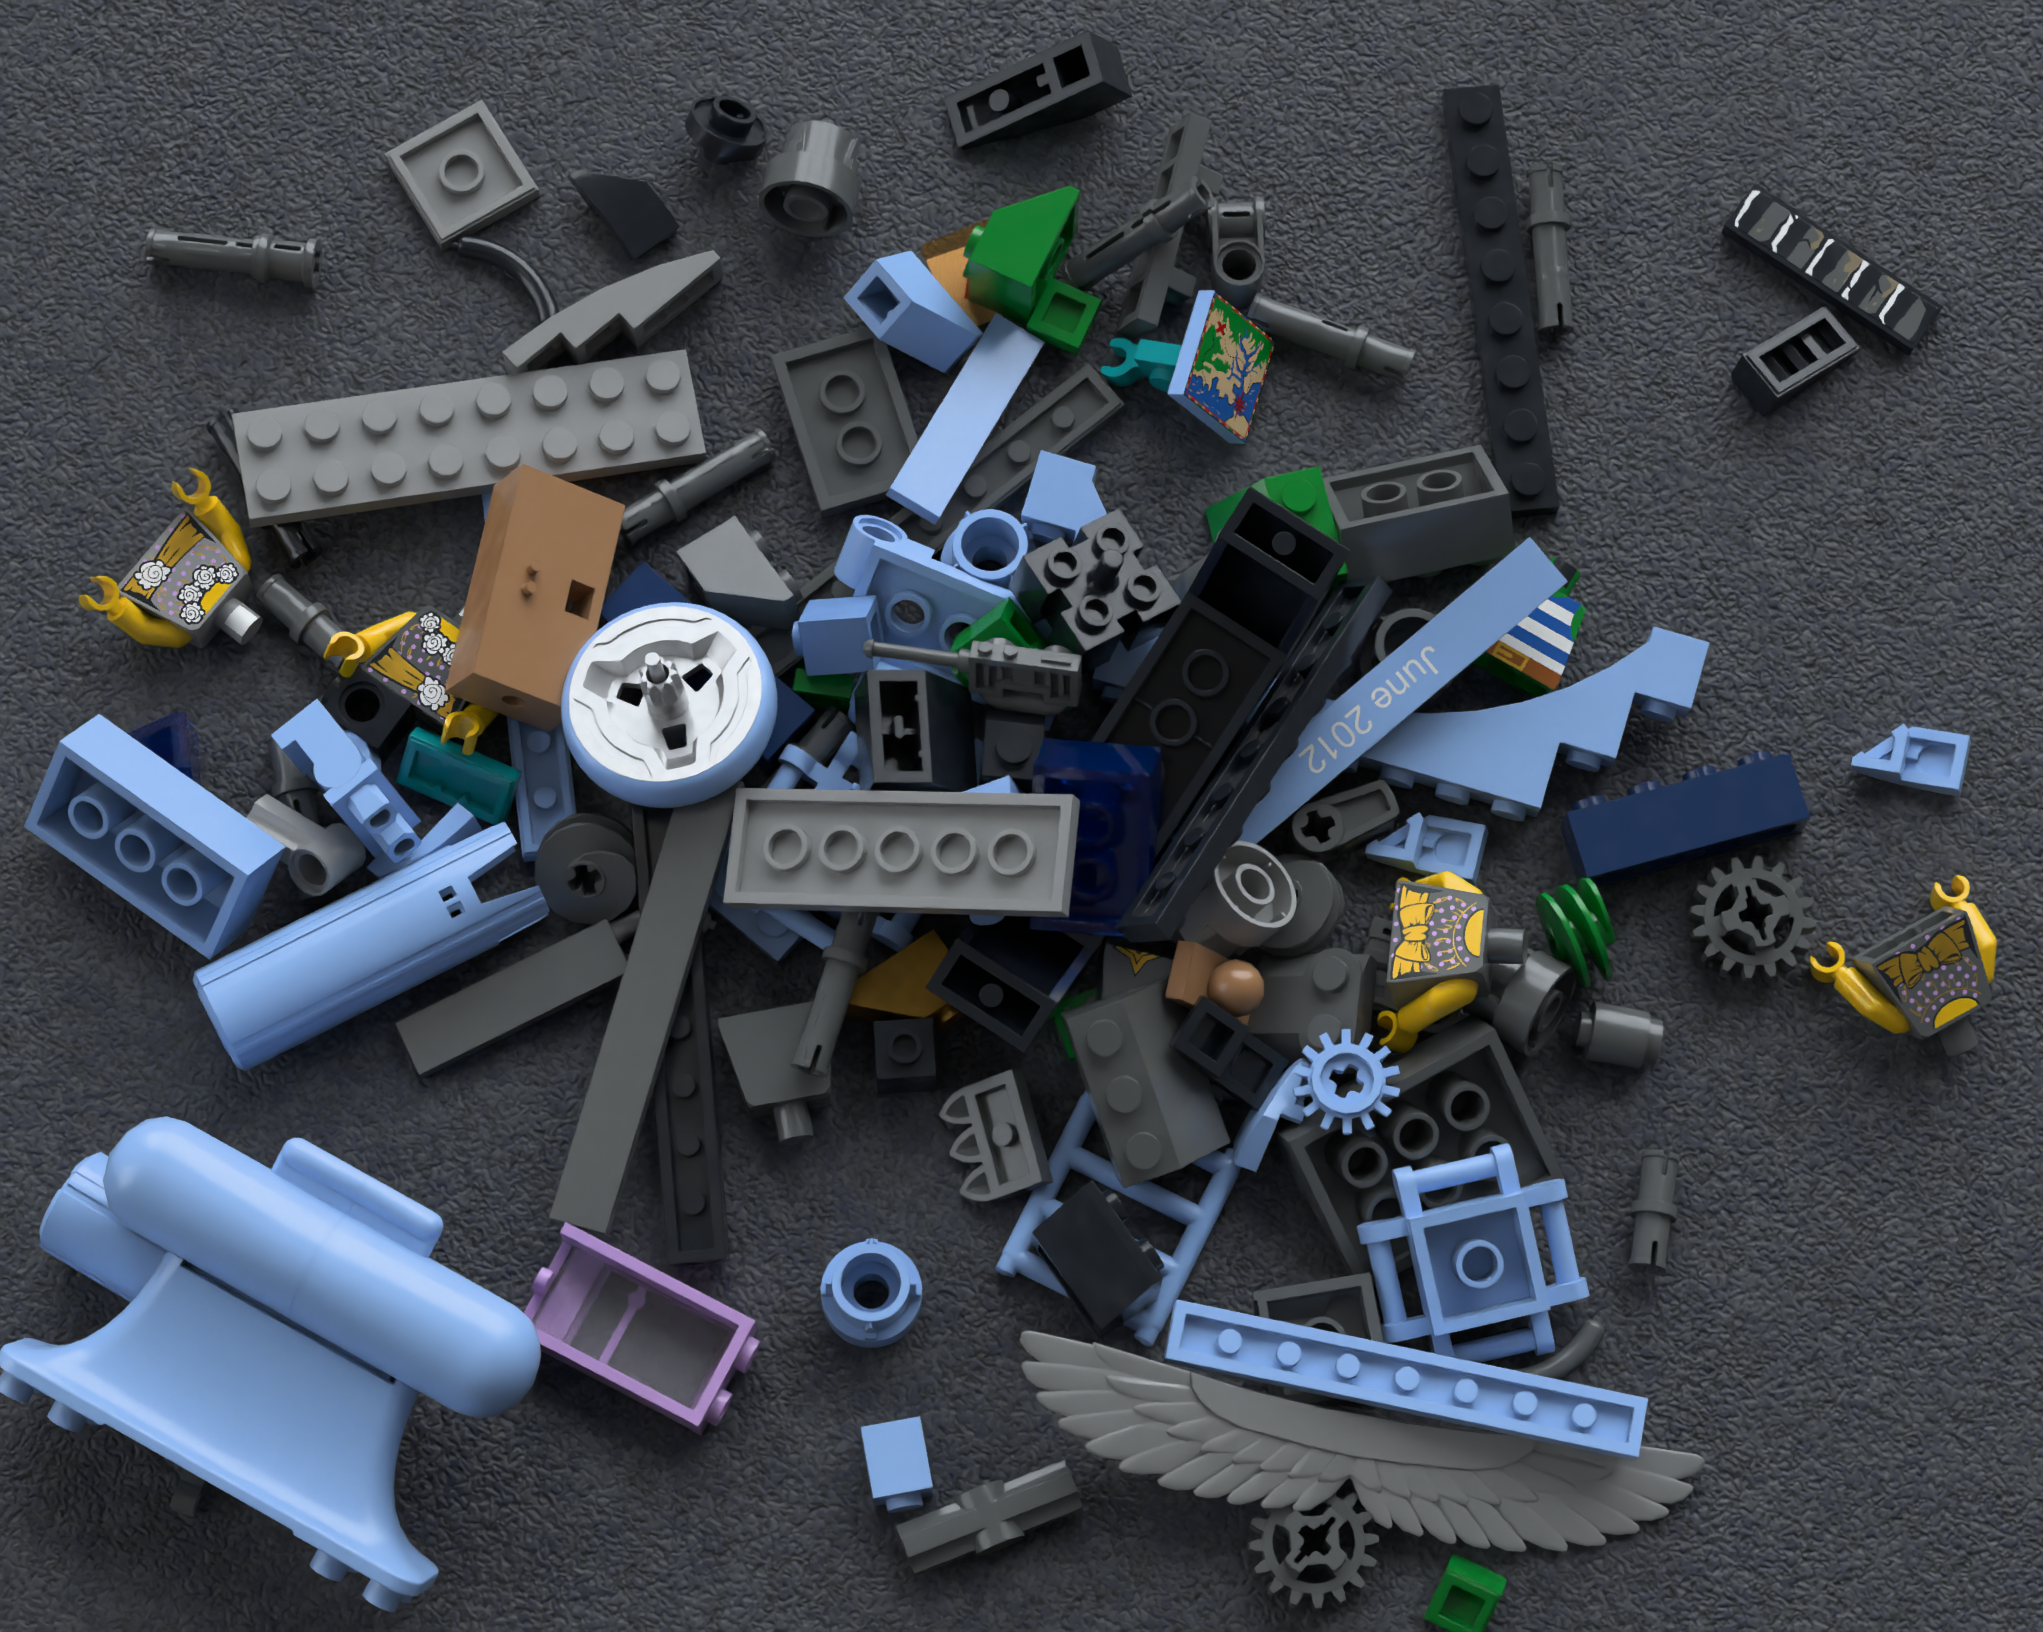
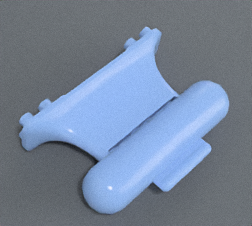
(284, 1341)

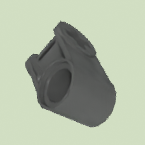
(1236, 241)

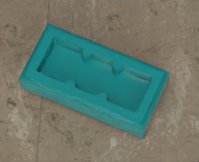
(449, 776)

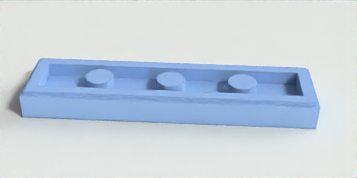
(965, 418)

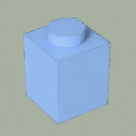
(897, 1464)

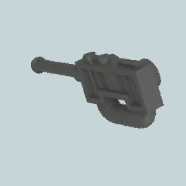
(1004, 674)

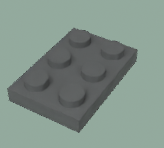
(846, 418)

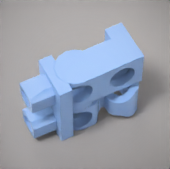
(350, 781)

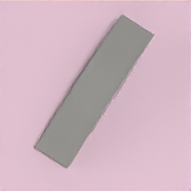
(630, 306)

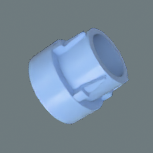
(988, 536)
(864, 1263)

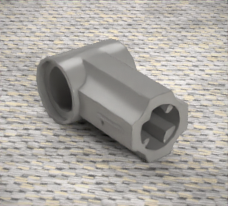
(314, 855)

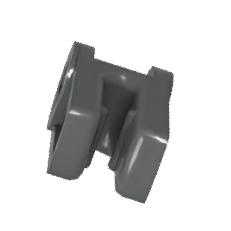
(1347, 820)

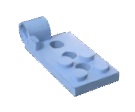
(887, 564)

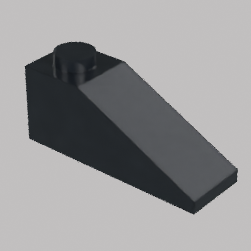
(1040, 92)

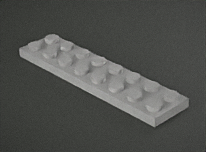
(467, 437)

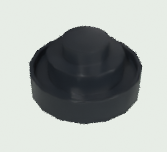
(726, 129)

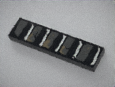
(1832, 269)

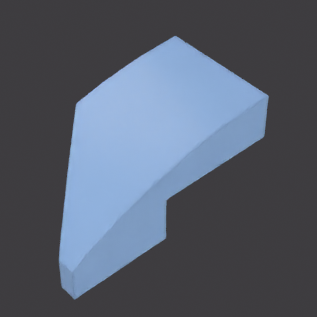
(1260, 1124)

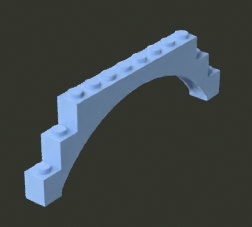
(1480, 755)

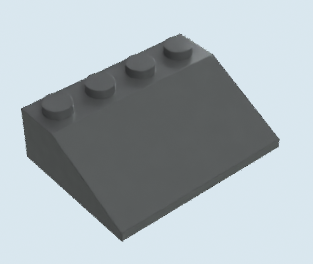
(1450, 1107)

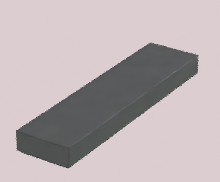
(513, 998)

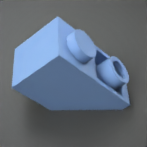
(913, 311)

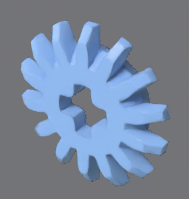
(1337, 1059)

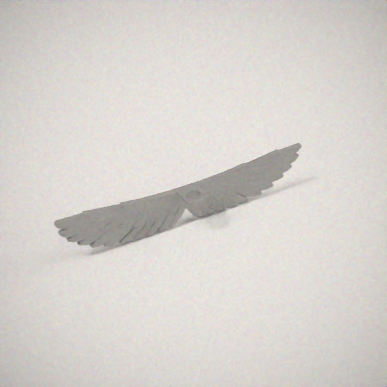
(1301, 1453)

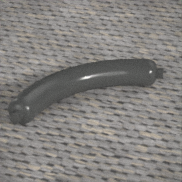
(1572, 1354)

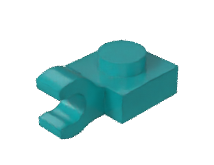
(1148, 359)

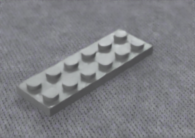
(902, 852)

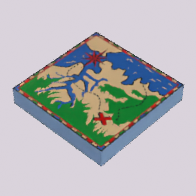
(1221, 367)

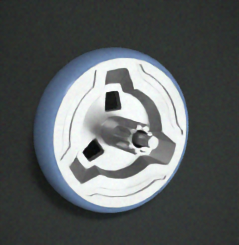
(715, 730)

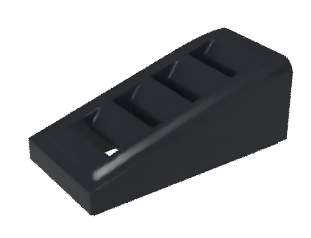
(1765, 380)

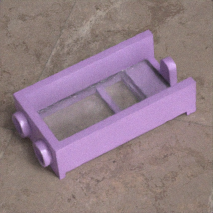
(640, 1330)

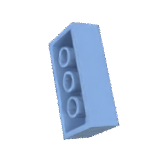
(154, 836)

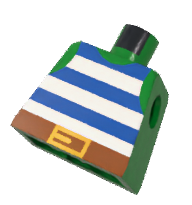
(1538, 647)

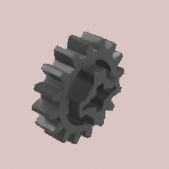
(1773, 910)
(1333, 1564)

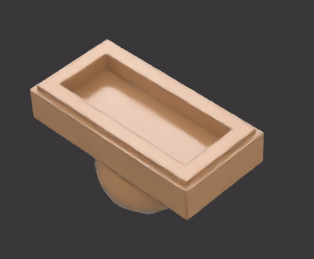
(1226, 982)

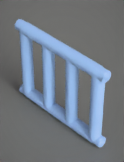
(1196, 1217)

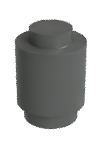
(1618, 1035)

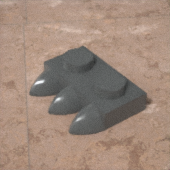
(1001, 1137)

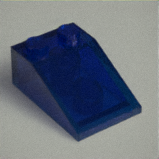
(1115, 826)

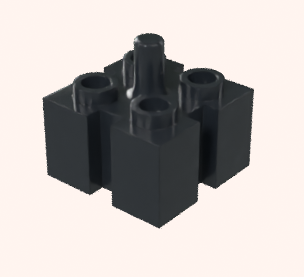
(1095, 591)

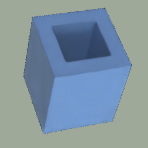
(833, 634)

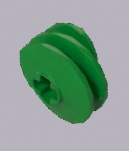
(1577, 926)

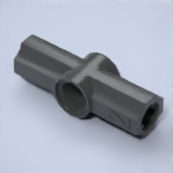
(989, 1518)

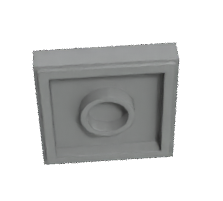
(462, 174)

